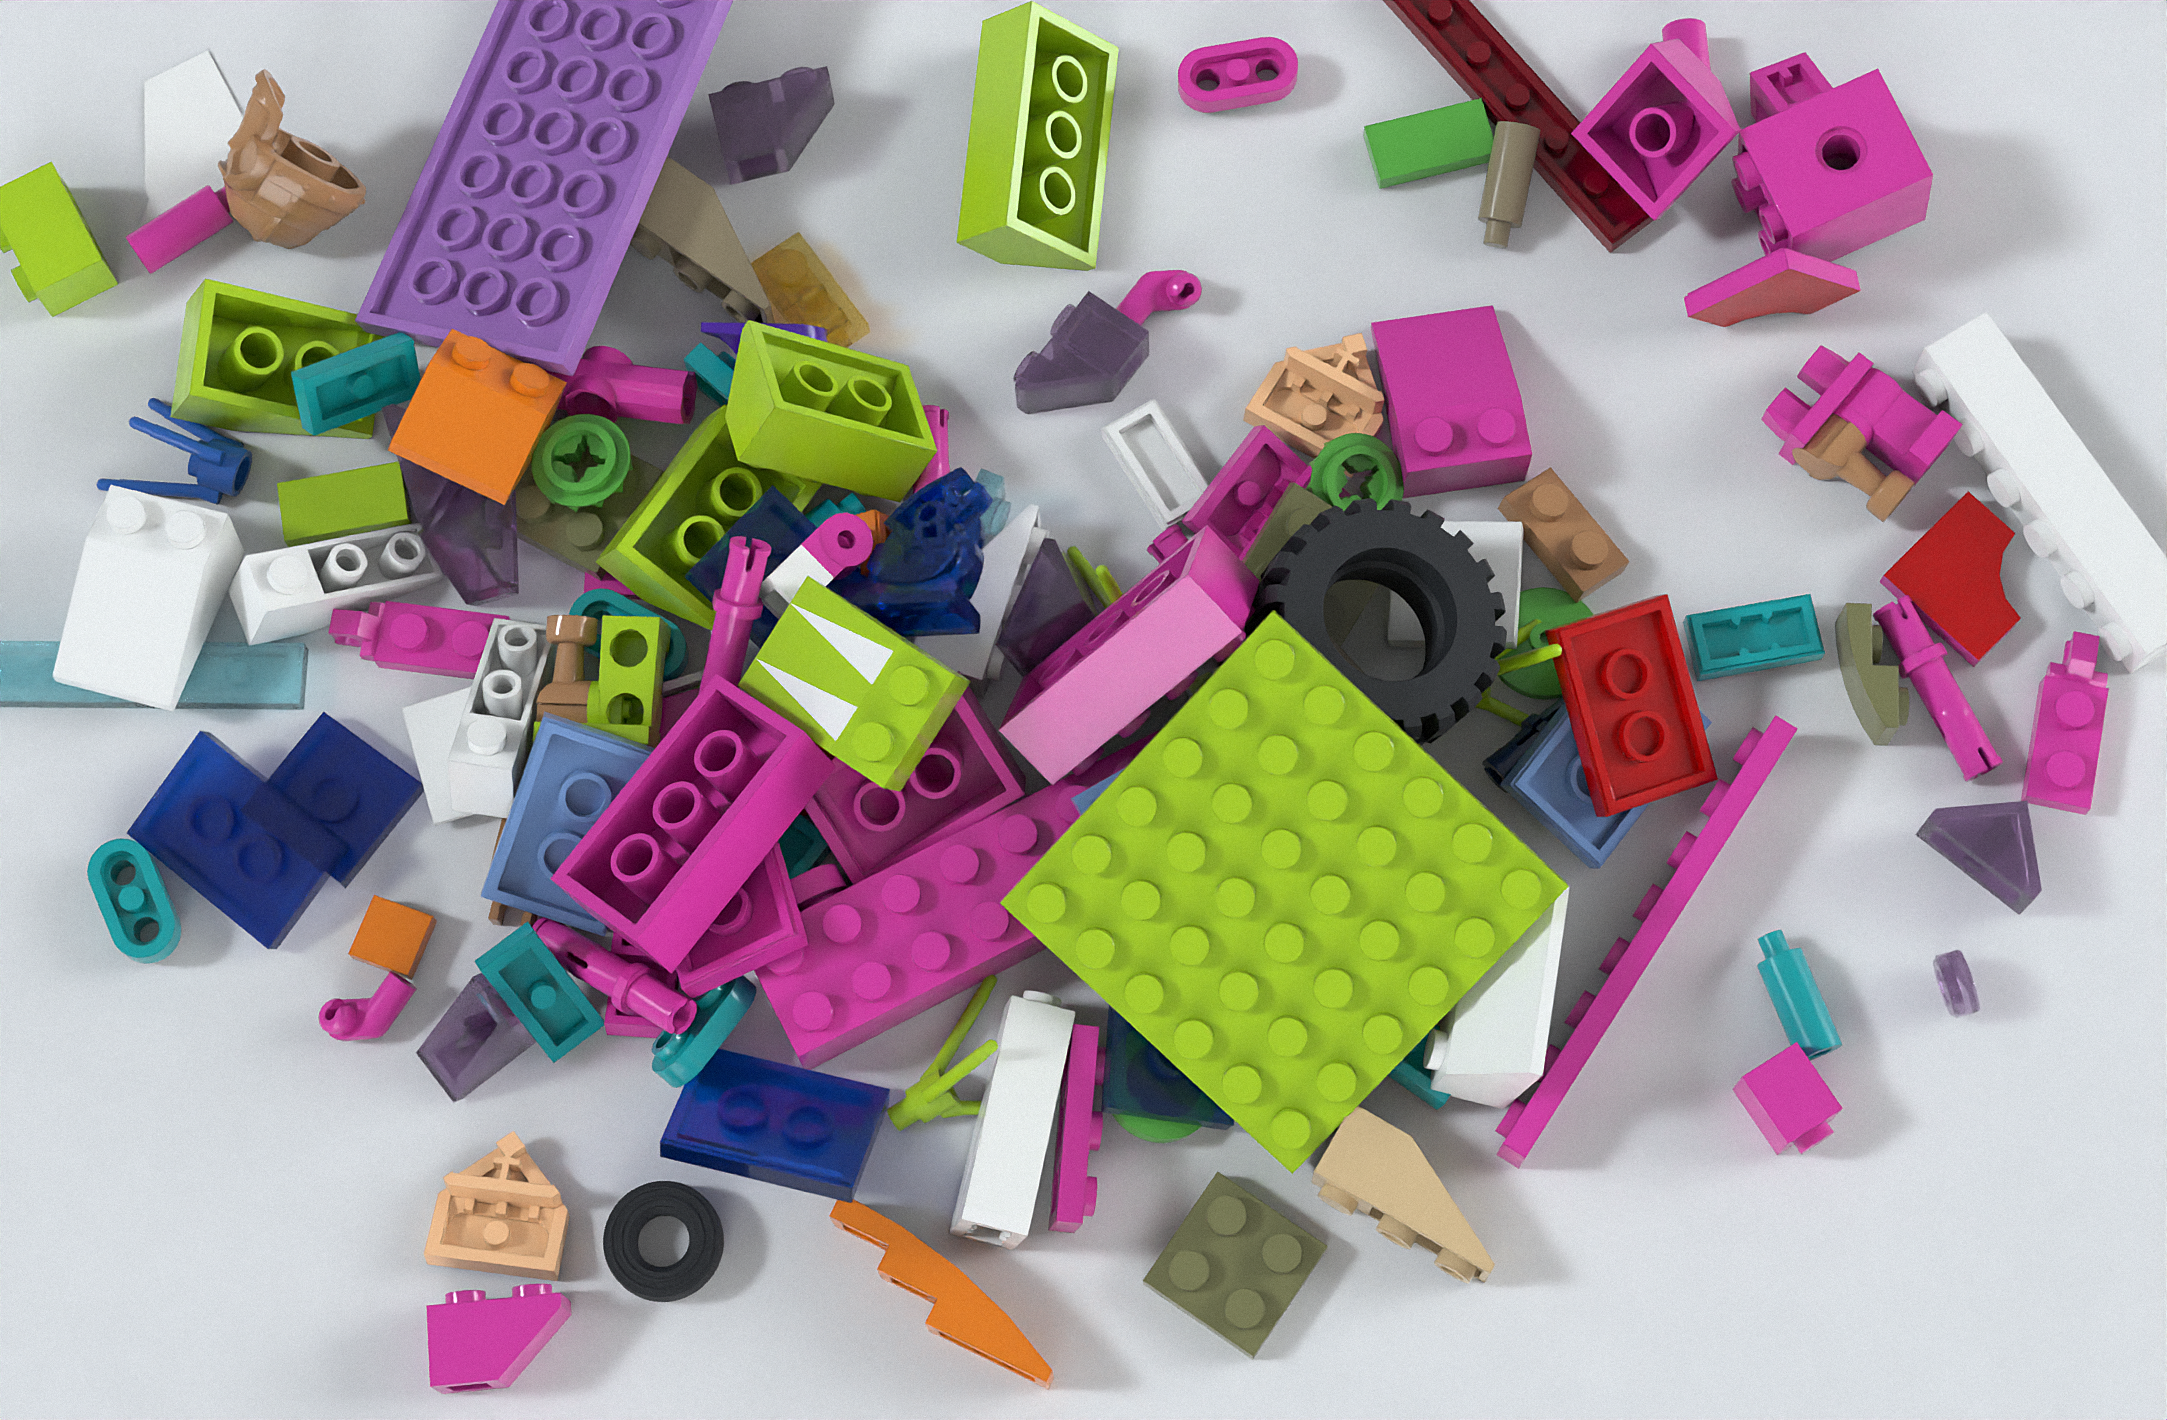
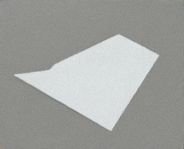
(185, 132)

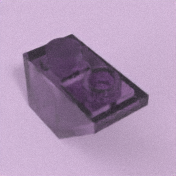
(770, 121)
(1084, 362)

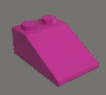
(1451, 401)
(954, 785)

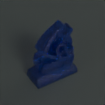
(927, 564)

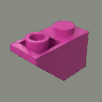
(490, 1341)

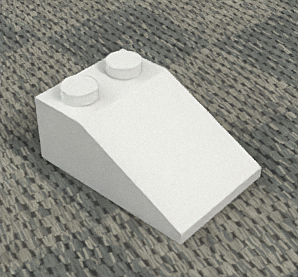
(146, 596)

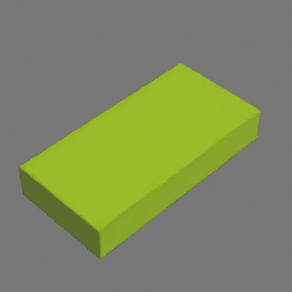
(343, 504)

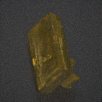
(807, 291)

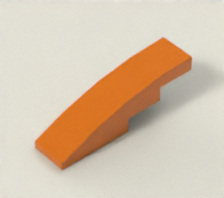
(960, 1307)

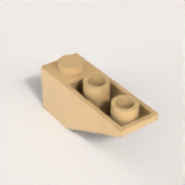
(1389, 1179)

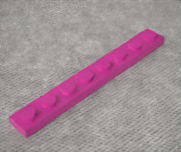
(1628, 960)

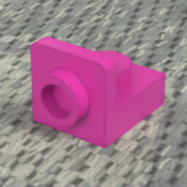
(1785, 85)

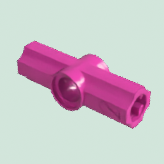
(614, 388)

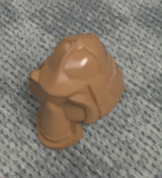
(280, 182)

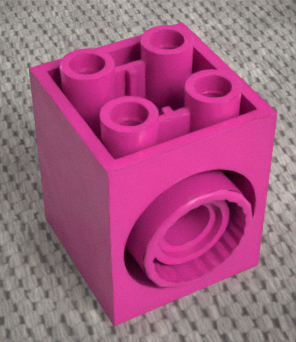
(1833, 172)

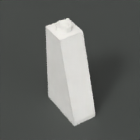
(1014, 1122)

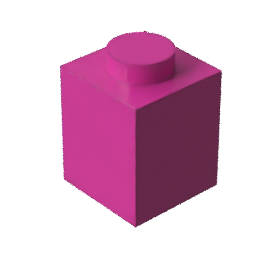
(1789, 1101)

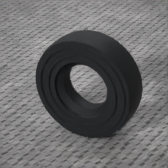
(634, 1212)

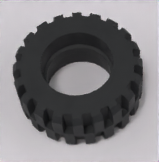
(1425, 570)

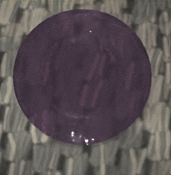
(1956, 983)

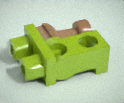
(630, 675)

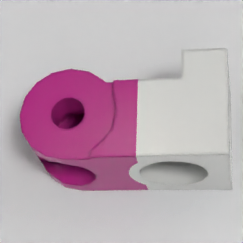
(825, 555)

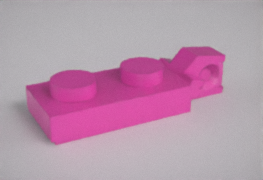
(416, 637)
(2067, 730)

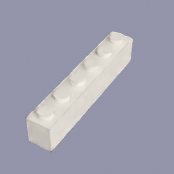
(2052, 487)

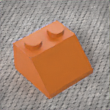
(477, 416)

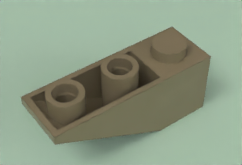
(694, 235)

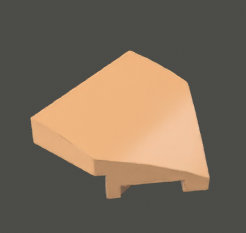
(1319, 396)
(499, 1217)

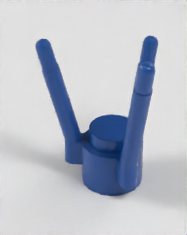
(214, 460)

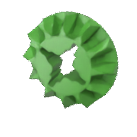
(564, 444)
(1356, 454)

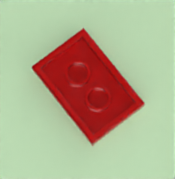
(1632, 705)

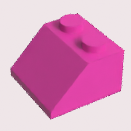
(1660, 125)

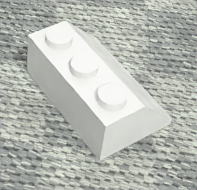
(1499, 1030)

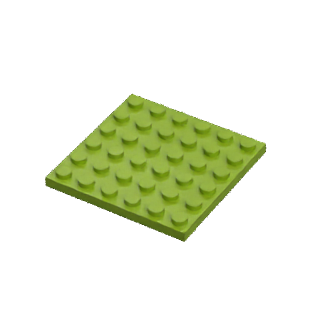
(1283, 892)

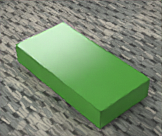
(1429, 143)

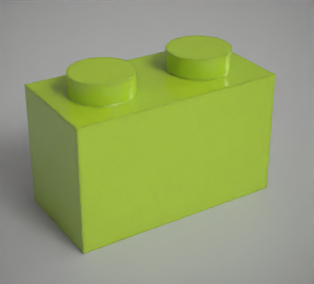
(51, 242)

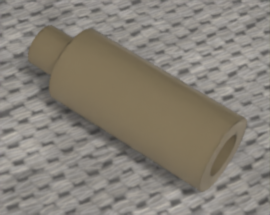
(1507, 180)

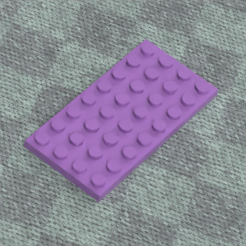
(542, 174)

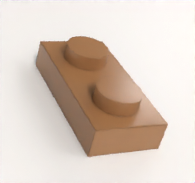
(1564, 535)

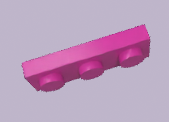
(1077, 1131)

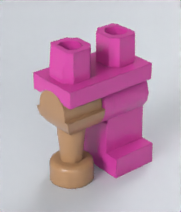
(1857, 412)

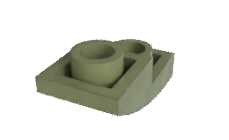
(1870, 687)

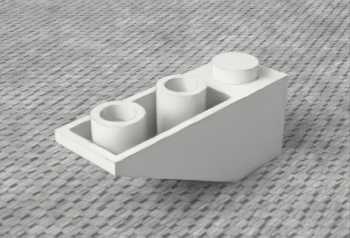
(299, 586)
(998, 588)
(499, 719)

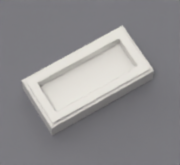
(1156, 462)

